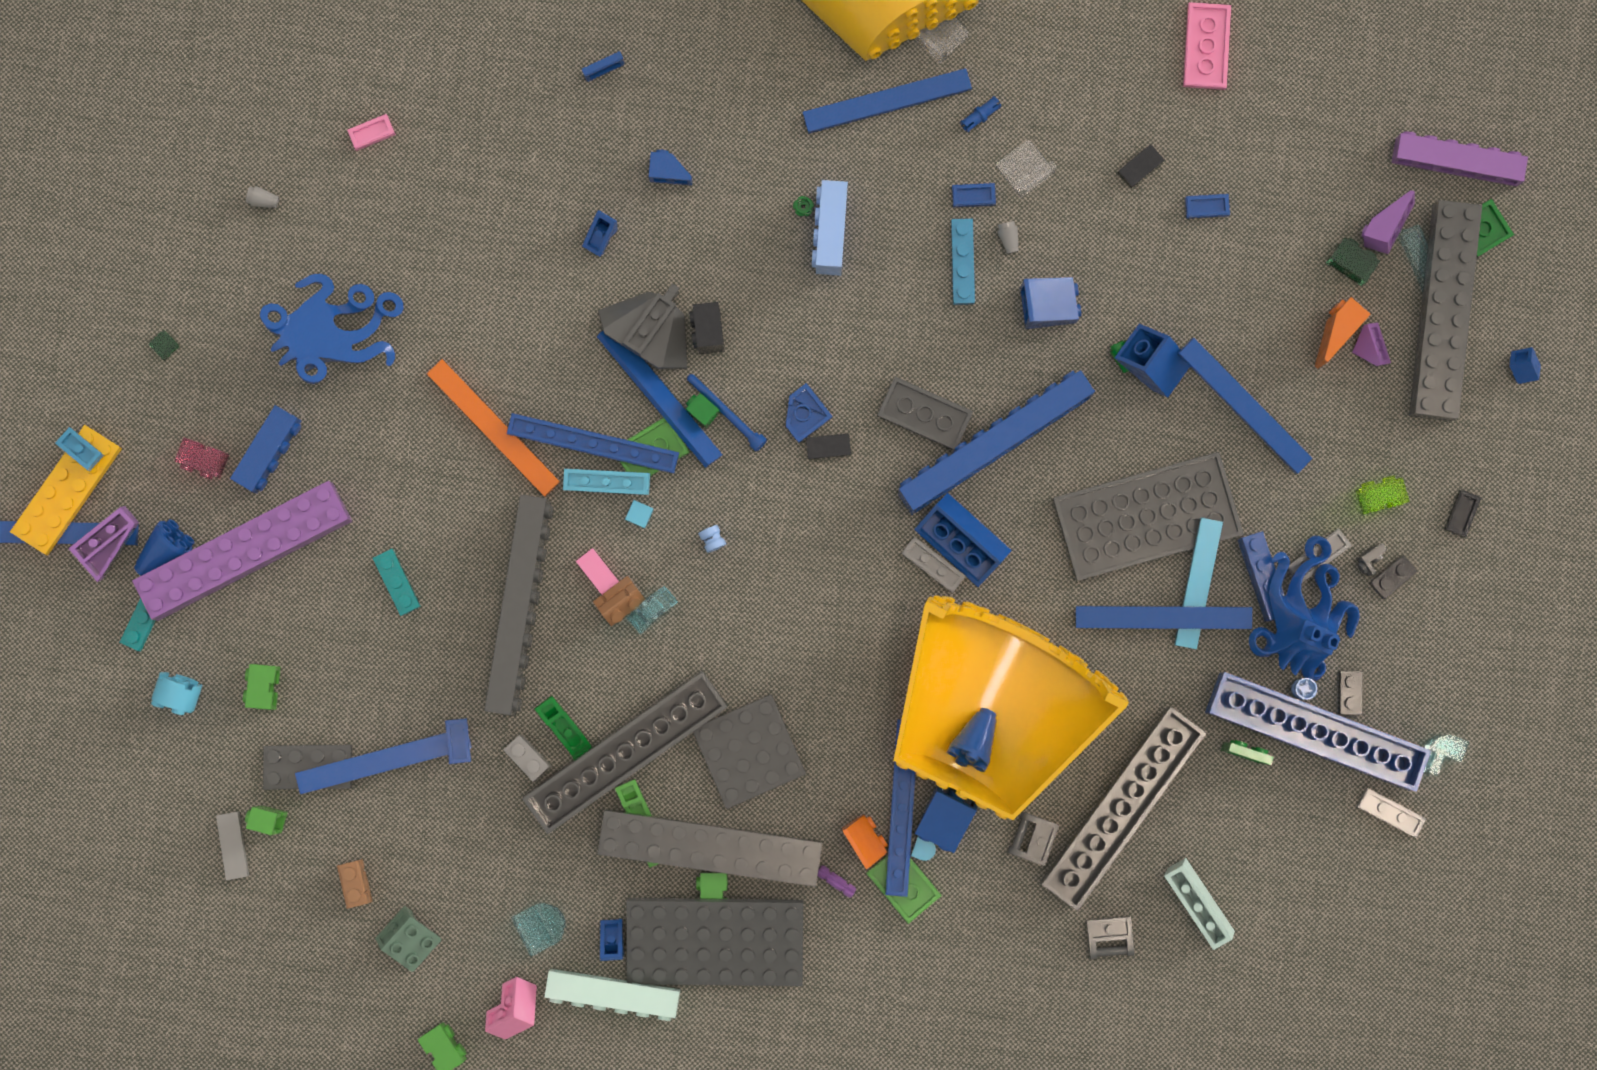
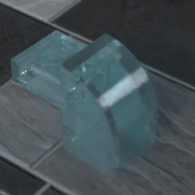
(652, 609)
(1444, 747)

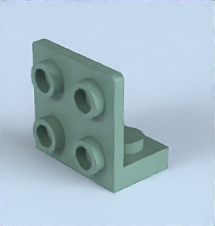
(407, 939)

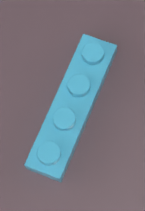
(606, 481)

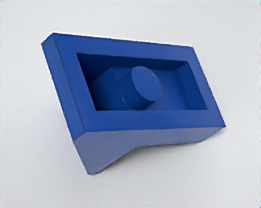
(600, 233)
(611, 940)

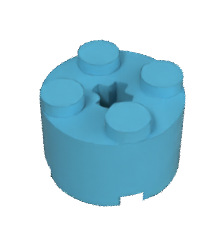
(176, 693)

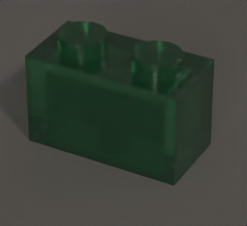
(1353, 261)

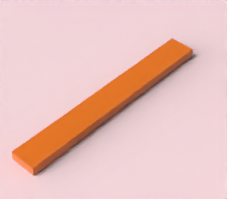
(493, 427)

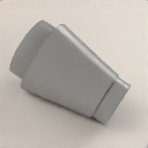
(261, 198)
(1009, 236)

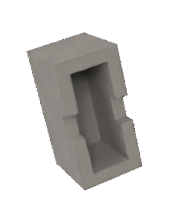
(527, 758)

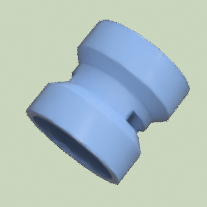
(716, 542)
(1307, 687)

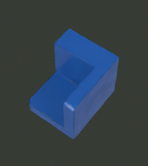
(1525, 365)

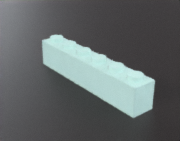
(612, 993)

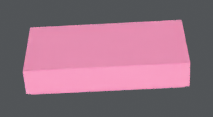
(371, 132)
(597, 571)

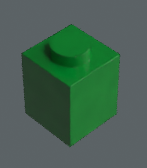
(702, 410)

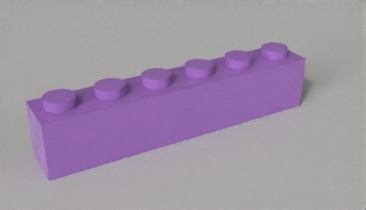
(1459, 159)

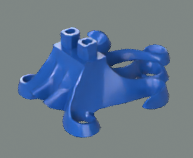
(315, 337)
(1305, 634)

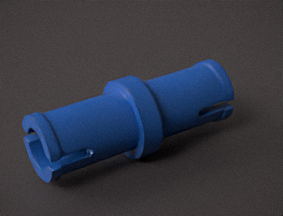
(980, 114)

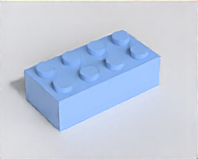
(831, 223)

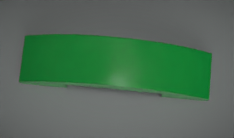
(563, 727)

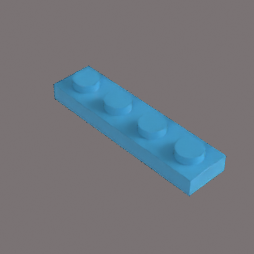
(962, 261)

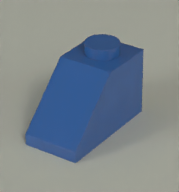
(667, 169)

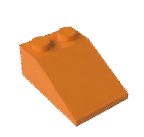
(1344, 321)
(865, 841)

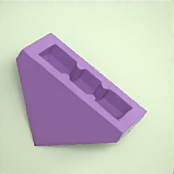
(1372, 345)

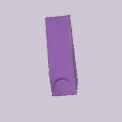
(1386, 225)

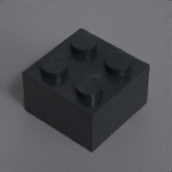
(708, 328)

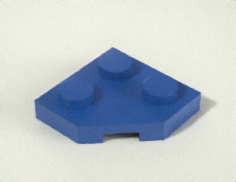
(805, 413)

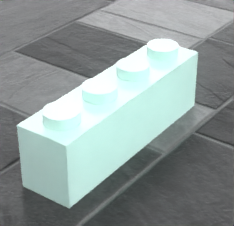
(1199, 903)

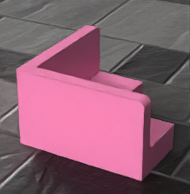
(515, 1011)

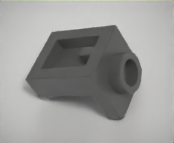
(1372, 555)

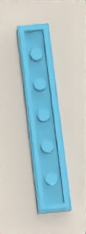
(1200, 575)

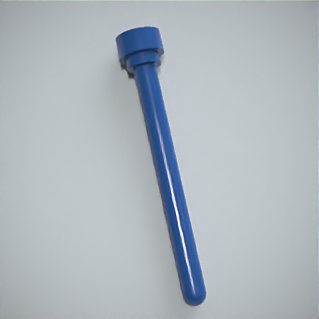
(756, 441)

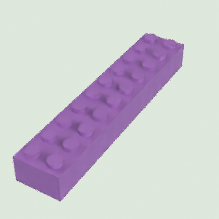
(242, 551)

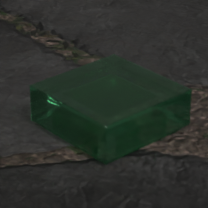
(164, 345)

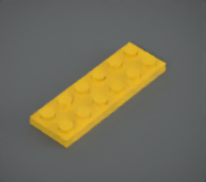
(63, 495)

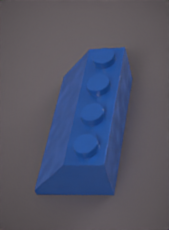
(962, 539)

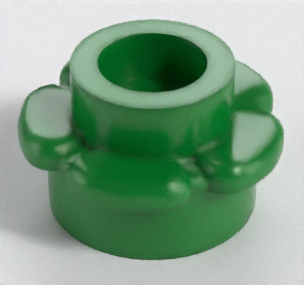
(803, 200)

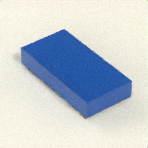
(603, 66)
(973, 195)
(1207, 206)
(458, 741)

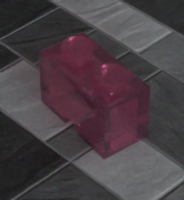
(194, 456)

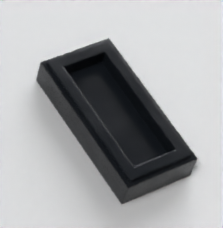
(1141, 166)
(828, 446)
(1462, 513)

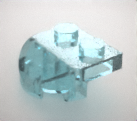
(540, 927)

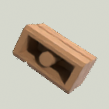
(619, 601)
(354, 883)

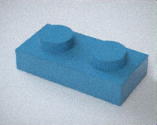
(79, 449)

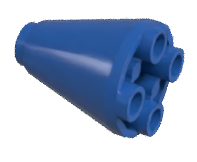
(163, 546)
(975, 741)

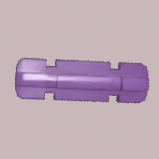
(836, 881)

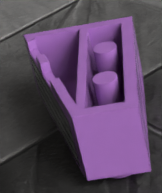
(105, 542)

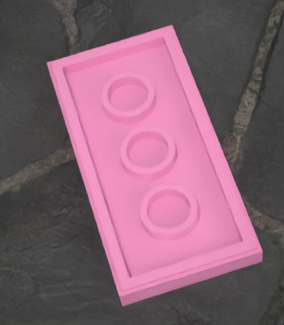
(1207, 46)

